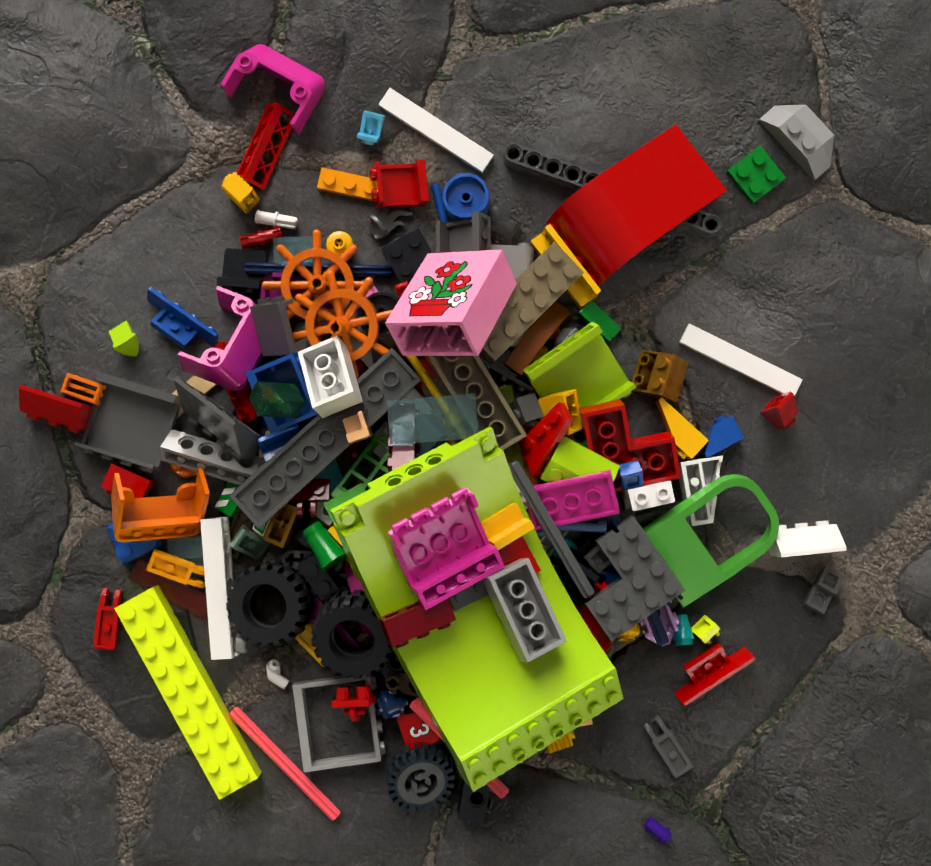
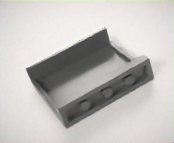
(130, 423)

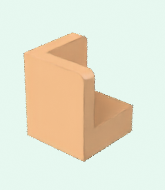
(356, 428)

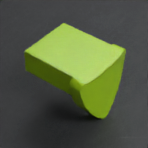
(125, 339)

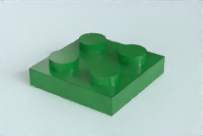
(755, 175)

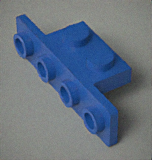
(177, 323)

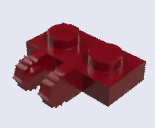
(316, 491)

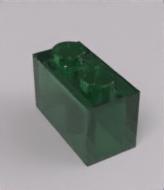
(276, 399)

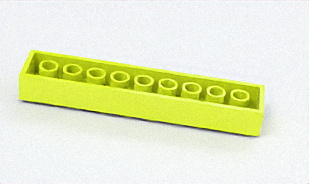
(188, 691)

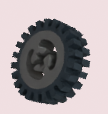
(419, 766)

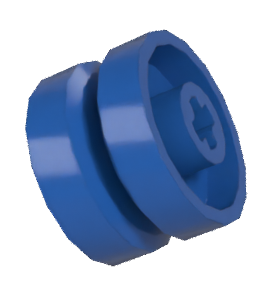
(465, 195)

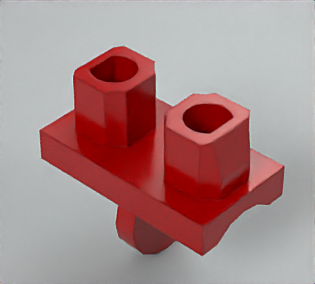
(363, 699)

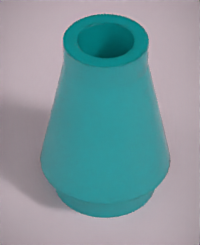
(685, 634)

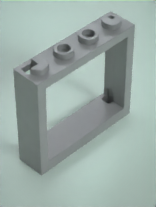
(308, 761)

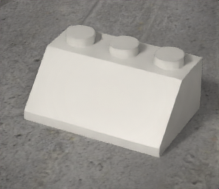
(807, 540)

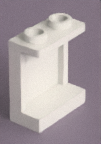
(648, 496)

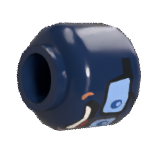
(391, 703)

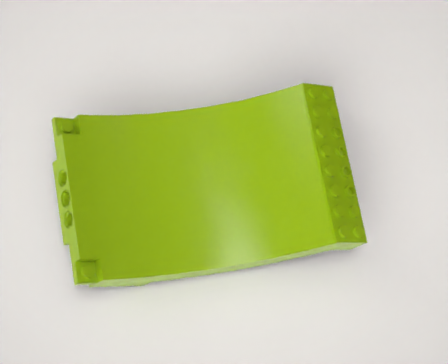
(468, 674)

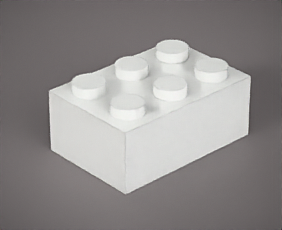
(330, 376)

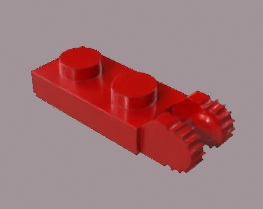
(107, 621)

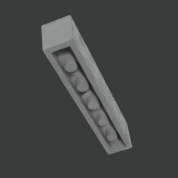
(215, 460)

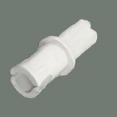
(276, 219)

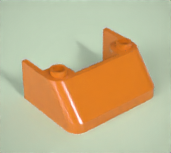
(159, 516)

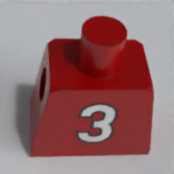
(415, 730)

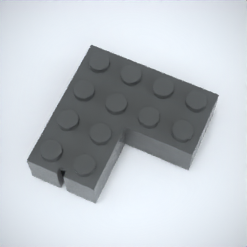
(643, 582)

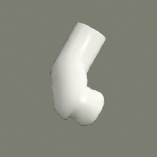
(274, 674)

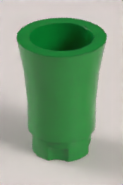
(324, 547)

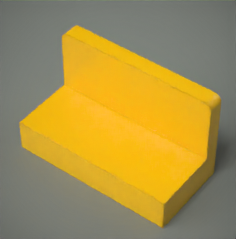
(506, 526)

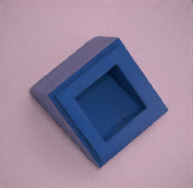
(630, 475)

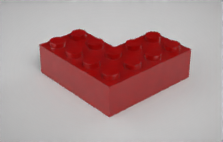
(608, 434)

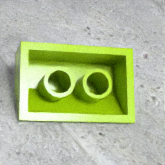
(575, 460)

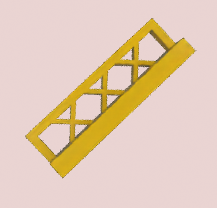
(584, 288)

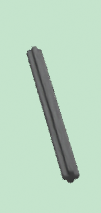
(551, 529)

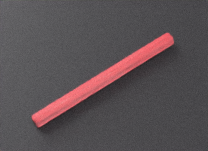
(284, 763)

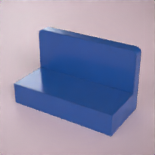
(275, 441)

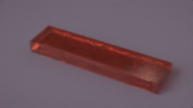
(181, 594)

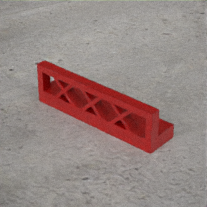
(259, 142)

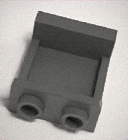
(464, 235)
(274, 327)

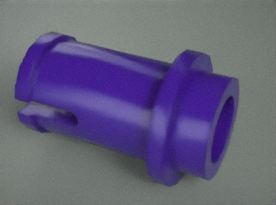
(661, 833)

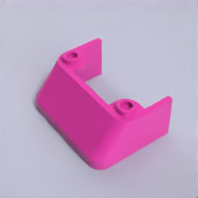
(306, 84)
(241, 354)

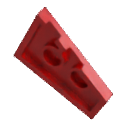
(544, 436)

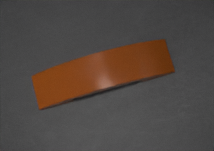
(537, 337)

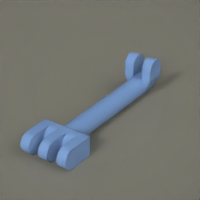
(600, 527)

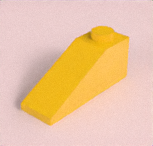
(687, 437)

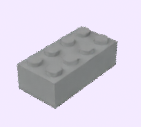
(524, 610)

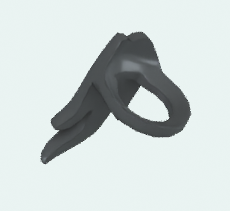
(384, 223)

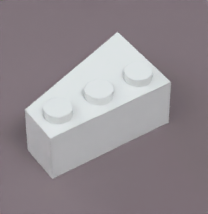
(694, 477)

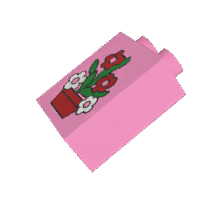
(452, 304)

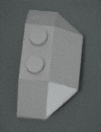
(801, 136)

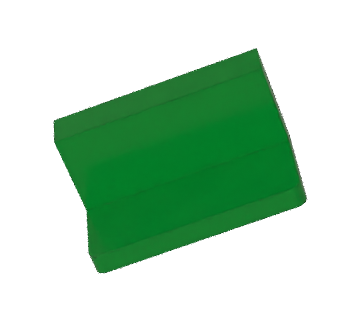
(595, 314)

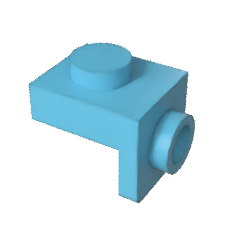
(371, 127)

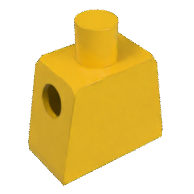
(571, 401)

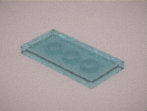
(432, 419)

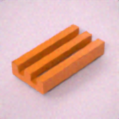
(97, 394)

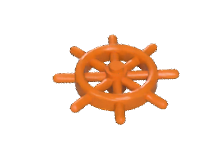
(316, 282)
(342, 323)

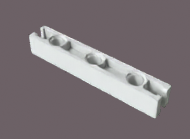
(218, 581)

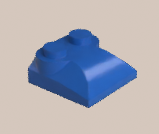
(131, 551)

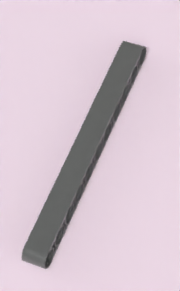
(584, 175)

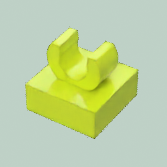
(705, 629)

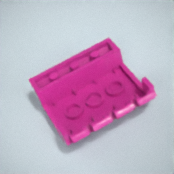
(444, 549)

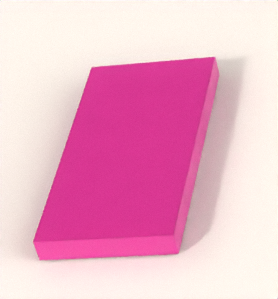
(578, 499)

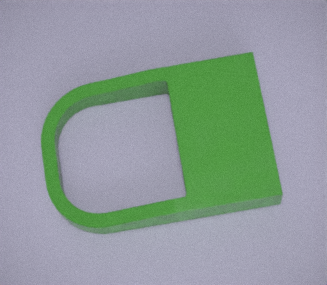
(686, 552)

